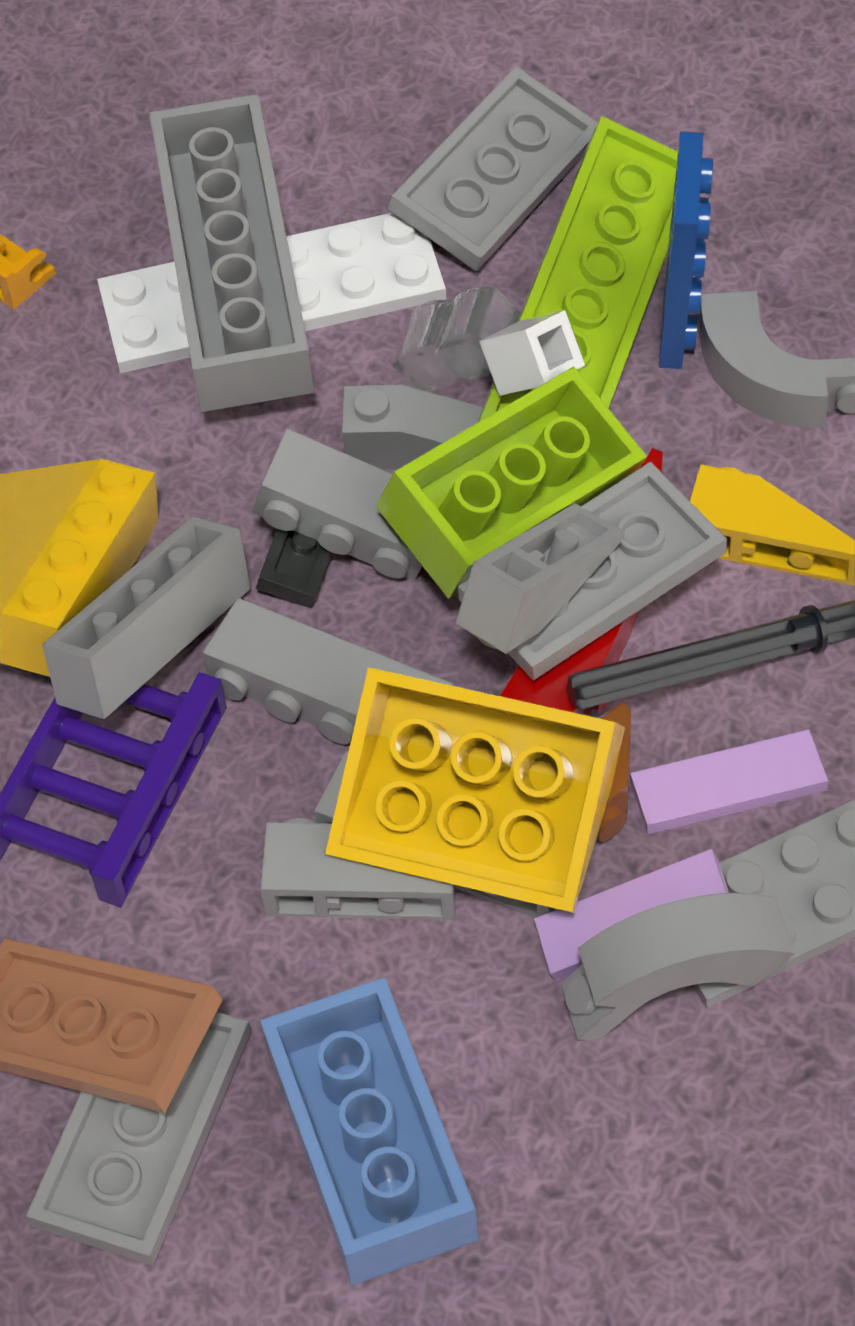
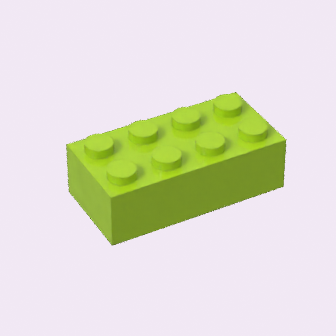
(507, 476)

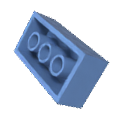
(369, 1131)

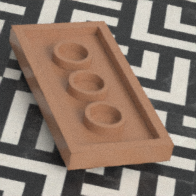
(99, 1024)

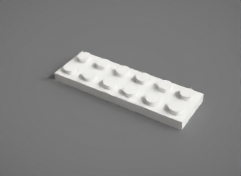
(338, 277)

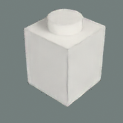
(531, 352)

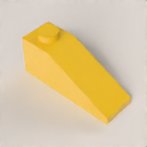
(771, 527)

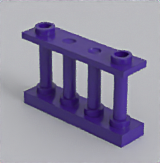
(140, 812)

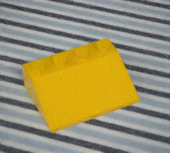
(63, 544)
(474, 789)

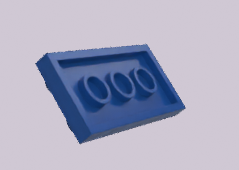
(686, 250)

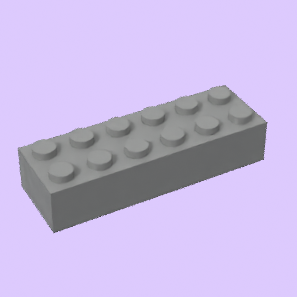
(231, 254)

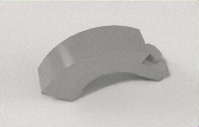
(764, 375)
(672, 947)

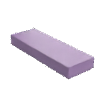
(728, 781)
(565, 931)

